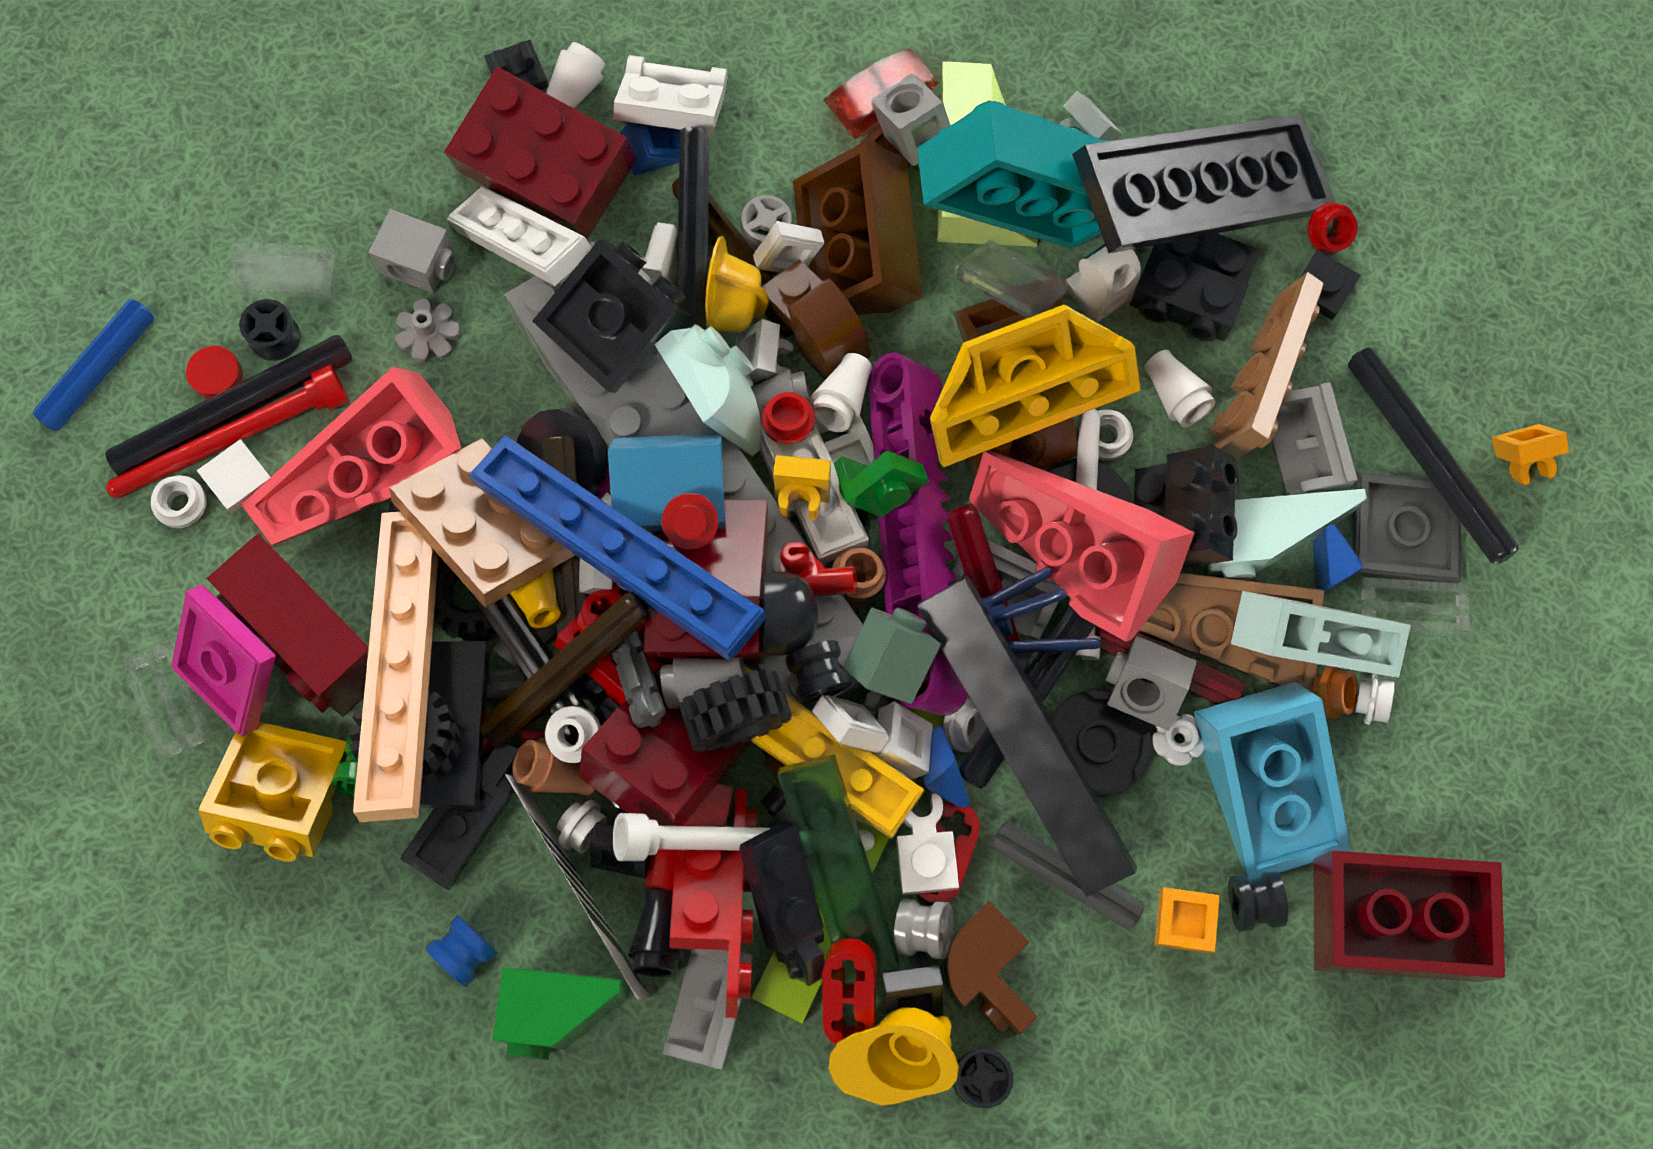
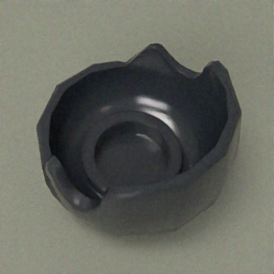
(789, 613)

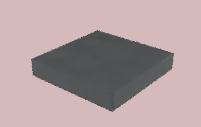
(1406, 530)

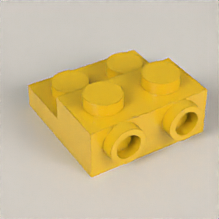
(273, 791)

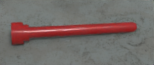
(319, 392)

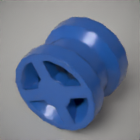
(461, 951)

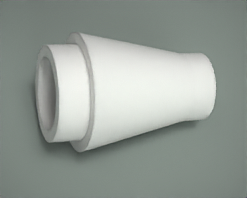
(575, 74)
(1179, 389)
(841, 395)

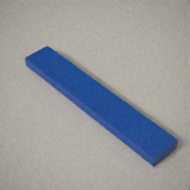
(618, 548)

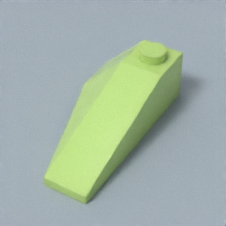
(961, 91)

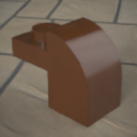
(818, 315)
(973, 964)

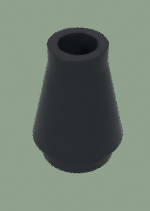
(651, 940)

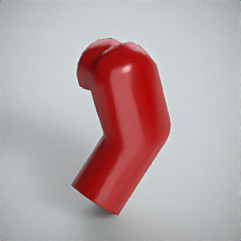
(824, 582)

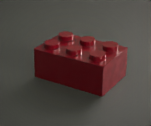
(541, 153)
(294, 625)
(1408, 916)

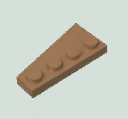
(1265, 377)
(1202, 617)

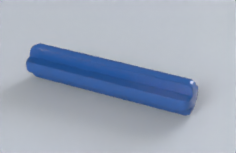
(93, 365)

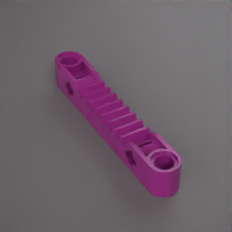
(913, 534)

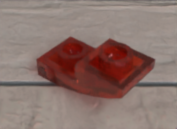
(852, 99)

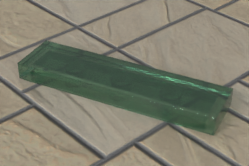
(837, 859)

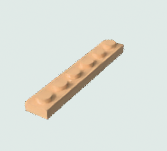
(396, 675)

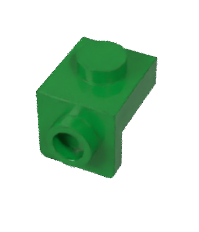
(881, 484)

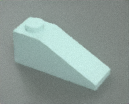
(1279, 525)
(1319, 634)

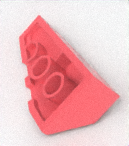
(357, 458)
(1101, 549)

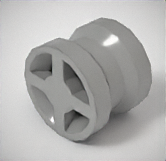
(762, 214)
(923, 928)

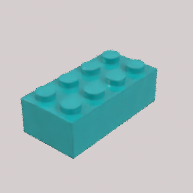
(1010, 174)

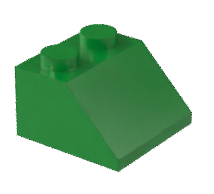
(551, 1009)

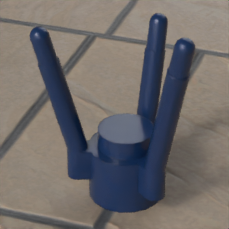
(1003, 615)

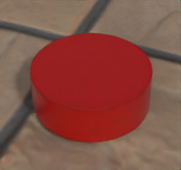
(213, 371)

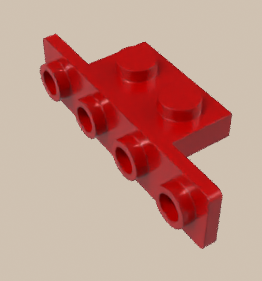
(709, 905)

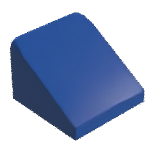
(652, 146)
(1333, 560)
(944, 773)

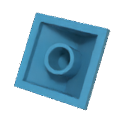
(658, 468)

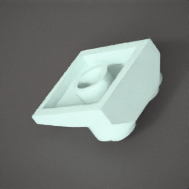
(715, 383)

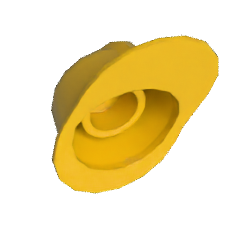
(733, 292)
(897, 1059)

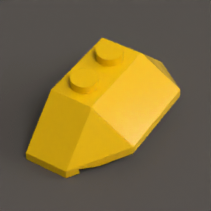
(1029, 380)

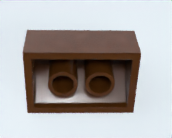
(866, 227)

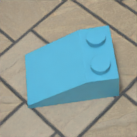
(1274, 778)

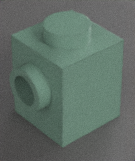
(892, 654)

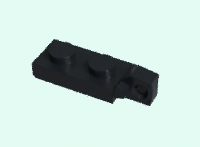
(452, 834)
(785, 900)

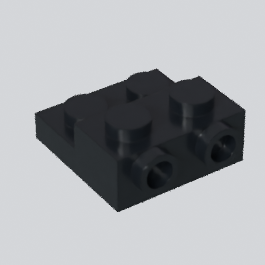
(1196, 284)
(611, 313)
(1198, 494)

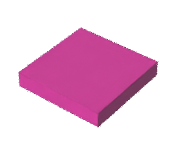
(222, 660)

